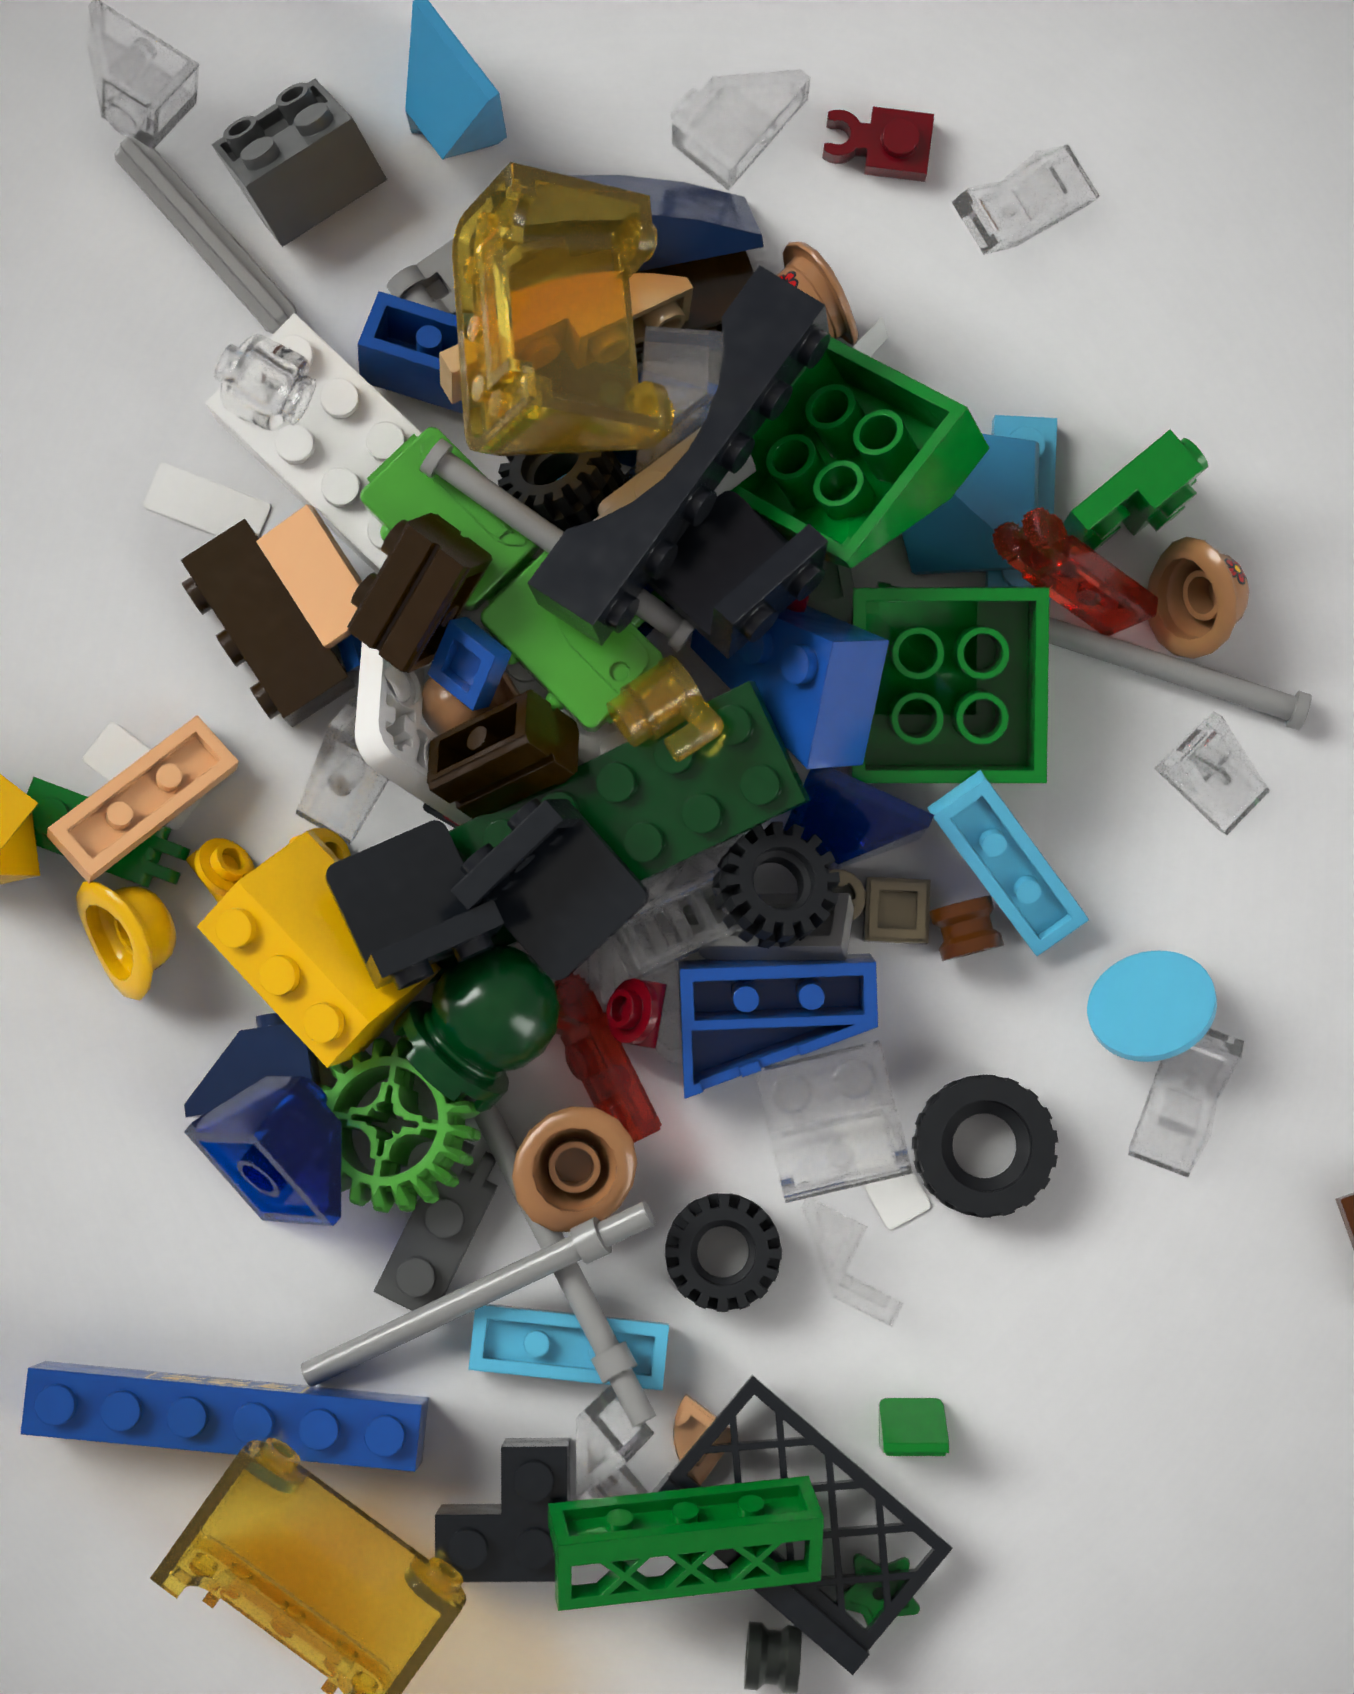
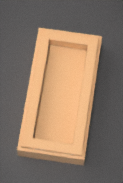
(313, 573)

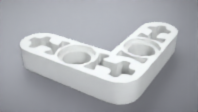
(391, 729)

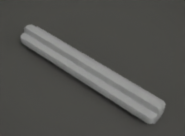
(205, 234)

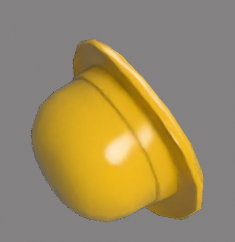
(128, 933)

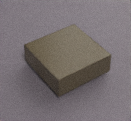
(897, 910)

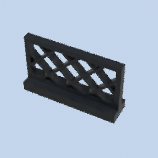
(806, 1603)

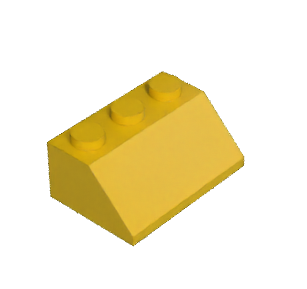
(299, 955)

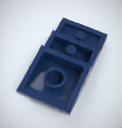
(690, 219)

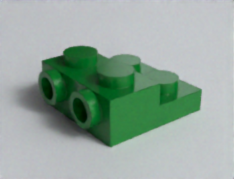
(1142, 493)

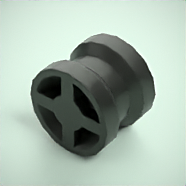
(772, 1657)

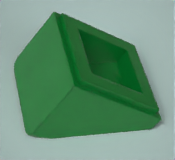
(913, 1427)

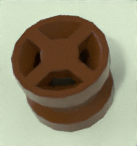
(966, 928)

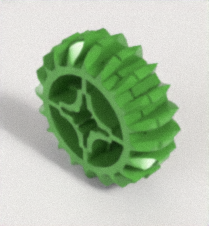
(393, 1150)

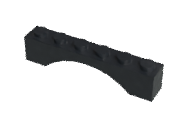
(606, 563)

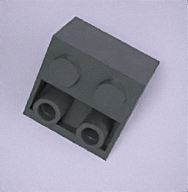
(299, 160)

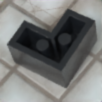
(511, 1537)

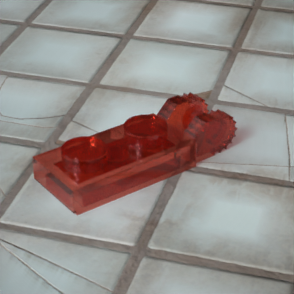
(1074, 573)
(601, 1059)

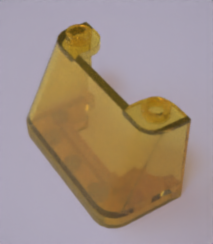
(551, 317)
(315, 1573)

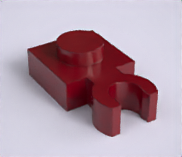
(893, 142)

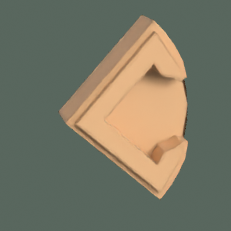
(690, 1423)

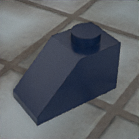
(250, 1056)

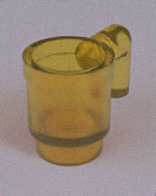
(661, 702)

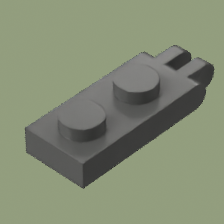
(438, 1237)

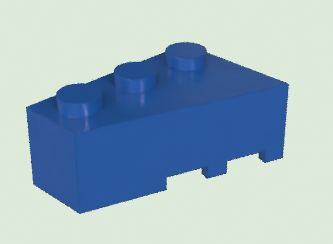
(815, 681)
(767, 1011)

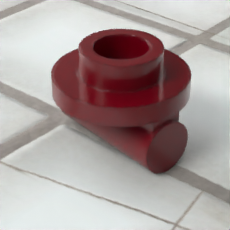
(636, 1012)

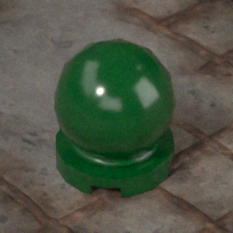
(481, 1022)

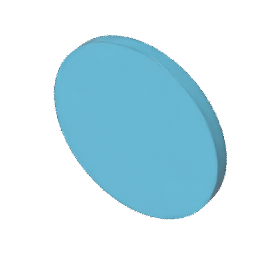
(1152, 1006)

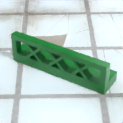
(687, 1529)

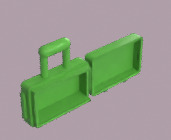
(560, 658)

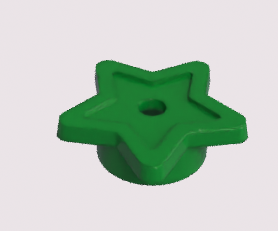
(860, 1596)

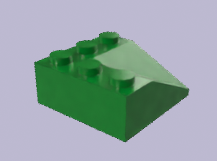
(859, 455)
(958, 684)

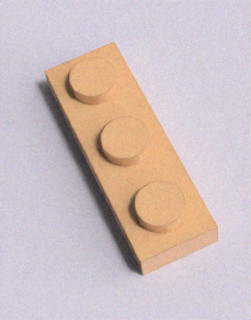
(142, 799)

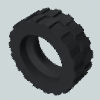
(1032, 1157)

